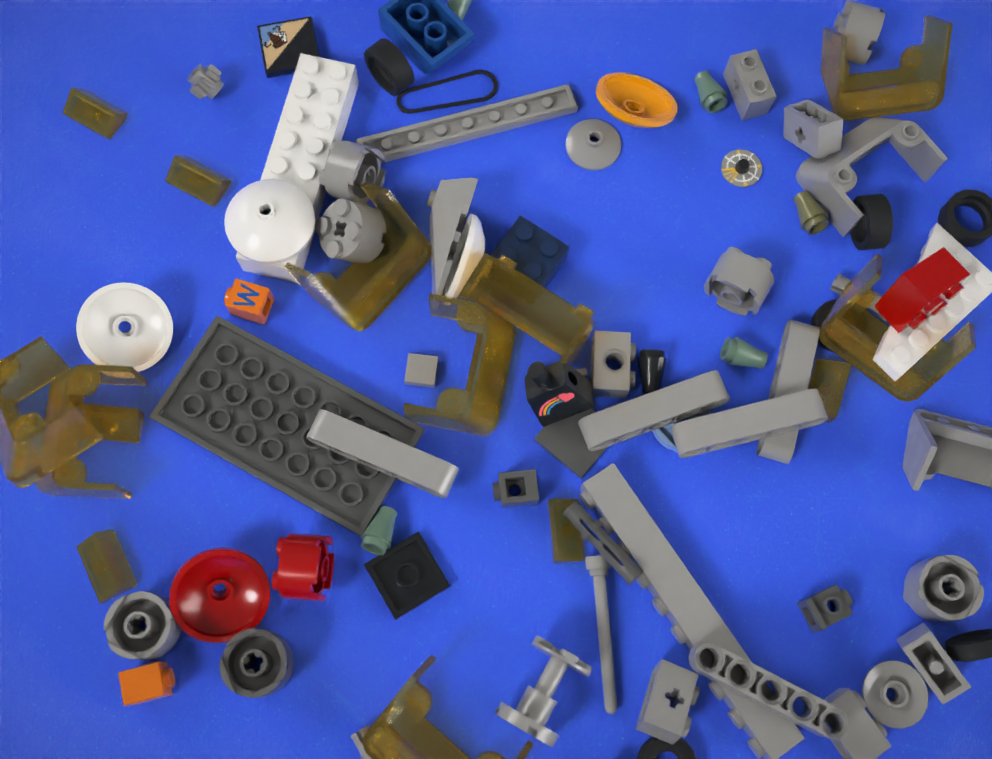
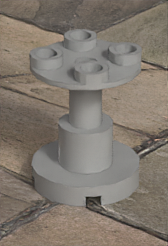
(537, 702)

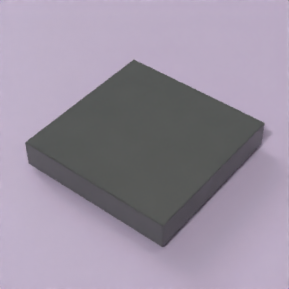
(568, 445)

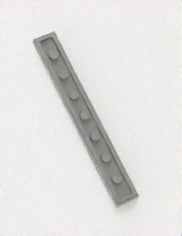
(473, 123)

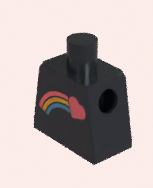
(557, 392)

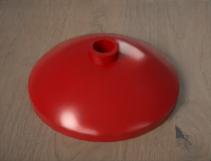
(216, 614)

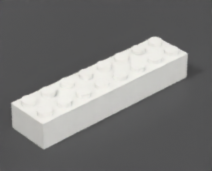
(309, 123)

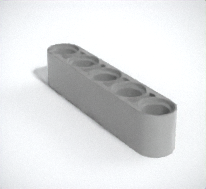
(790, 376)
(653, 410)
(748, 423)
(382, 453)
(784, 692)

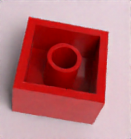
(922, 291)

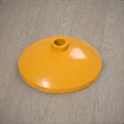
(636, 100)

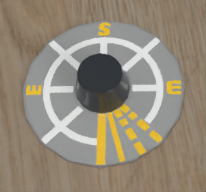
(741, 168)

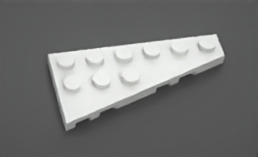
(902, 350)

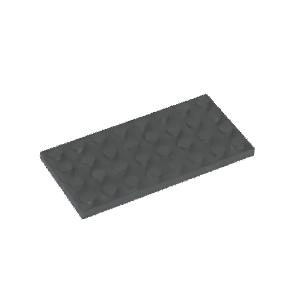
(256, 412)

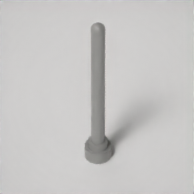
(598, 568)

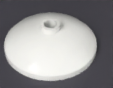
(270, 236)
(466, 257)
(119, 302)

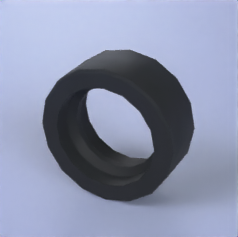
(389, 66)
(980, 203)
(876, 225)

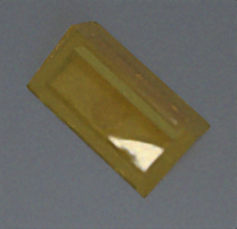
(94, 112)
(197, 180)
(830, 380)
(114, 422)
(564, 536)
(106, 565)

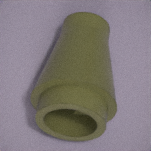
(810, 213)

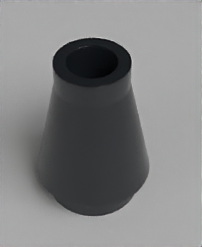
(651, 369)

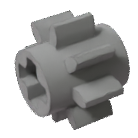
(205, 81)

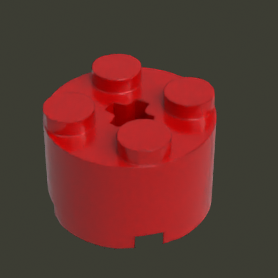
(303, 566)

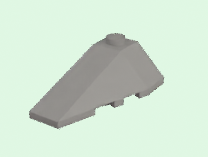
(446, 220)

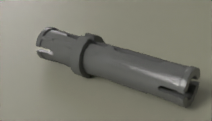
(576, 515)

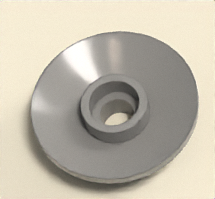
(591, 154)
(910, 694)

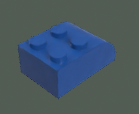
(425, 31)

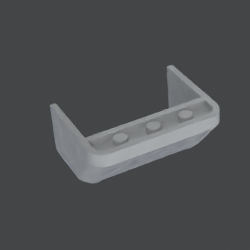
(833, 176)
(947, 447)

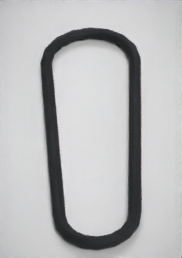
(409, 111)

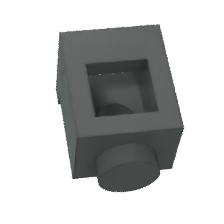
(524, 480)
(816, 611)

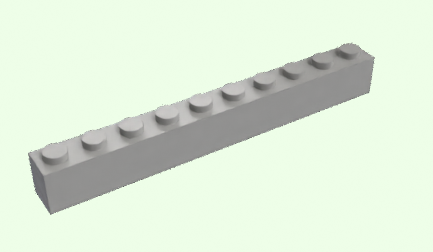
(684, 604)

